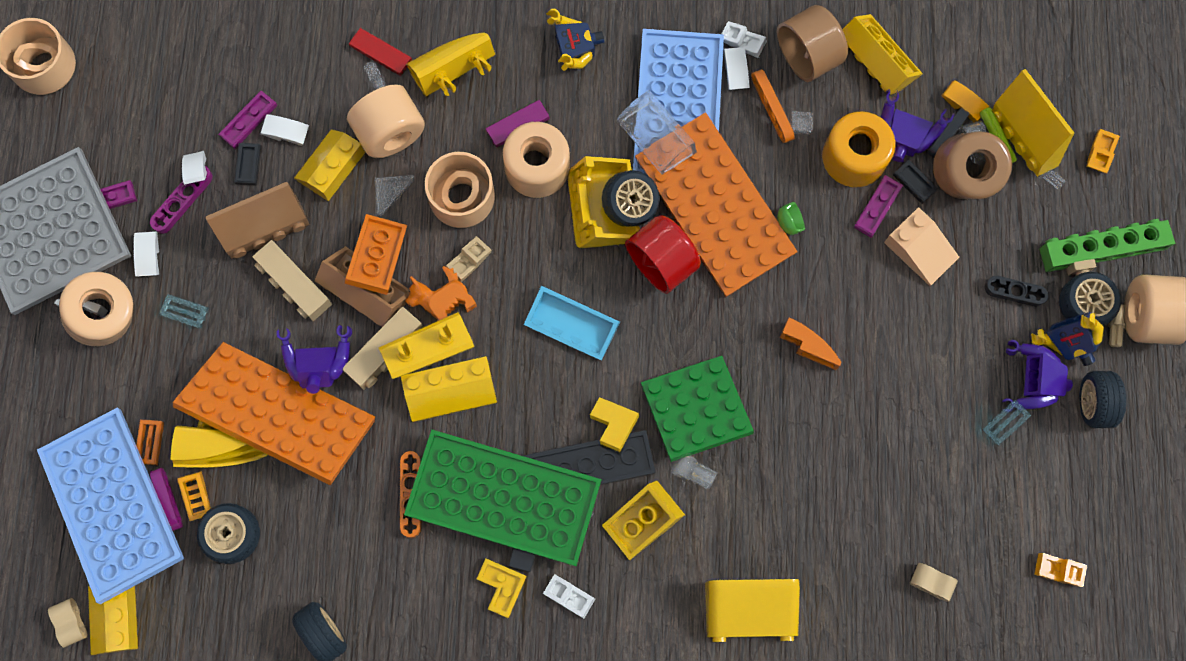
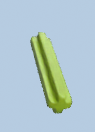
(994, 128)

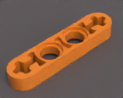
(772, 106)
(405, 493)

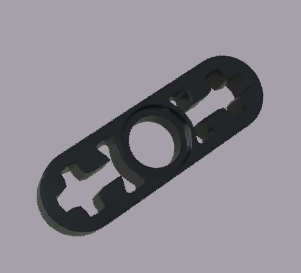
(949, 131)
(1029, 300)

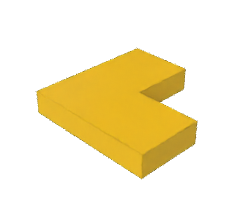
(619, 422)
(507, 583)

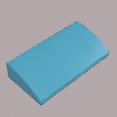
(571, 323)

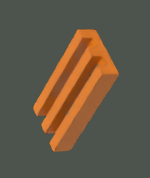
(157, 441)

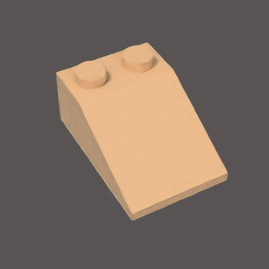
(922, 246)

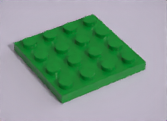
(696, 408)

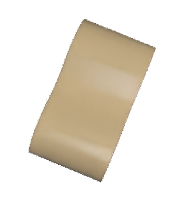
(933, 582)
(67, 622)

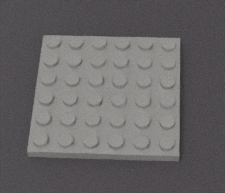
(54, 230)

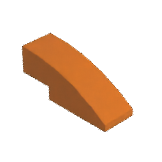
(810, 344)

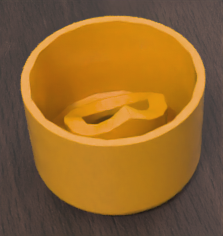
(846, 165)

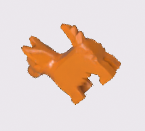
(444, 299)

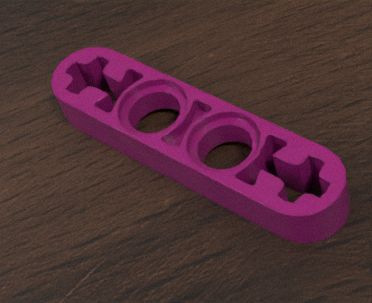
(185, 203)

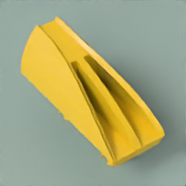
(450, 61)
(426, 346)
(209, 448)

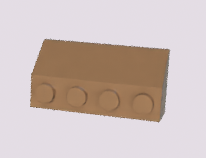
(372, 304)

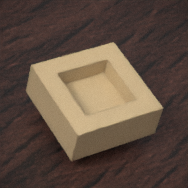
(1081, 267)

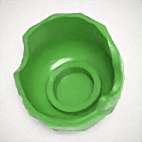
(790, 219)

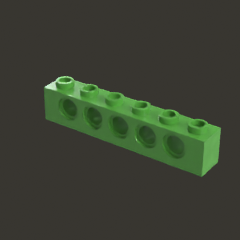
(1159, 239)

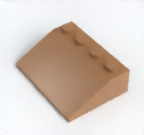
(258, 220)

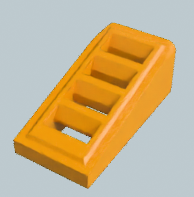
(186, 497)

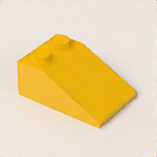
(643, 519)

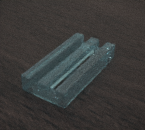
(200, 317)
(1020, 409)

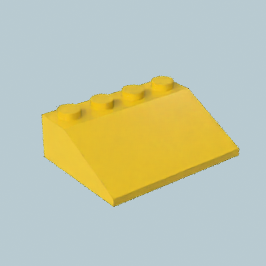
(1033, 124)

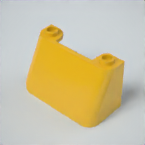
(586, 186)
(752, 608)

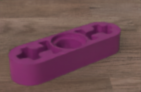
(166, 497)

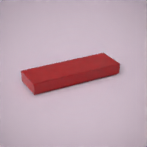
(380, 51)

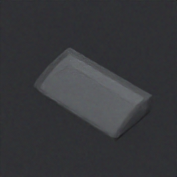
(656, 132)

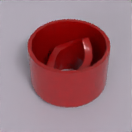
(663, 253)

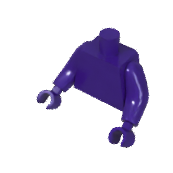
(911, 132)
(316, 366)
(1044, 376)

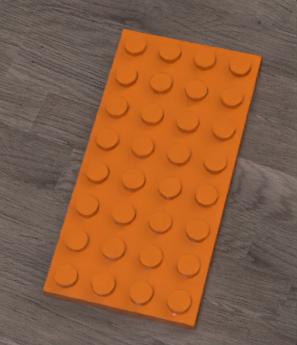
(721, 210)
(274, 413)

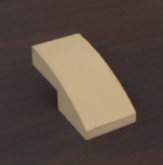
(470, 258)

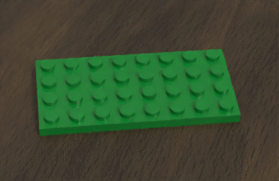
(503, 497)

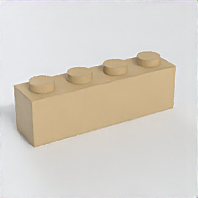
(292, 280)
(368, 361)

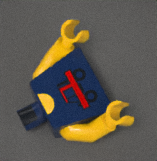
(574, 40)
(1073, 337)

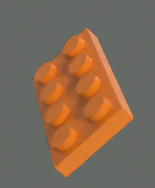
(376, 254)

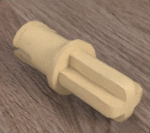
(1116, 328)

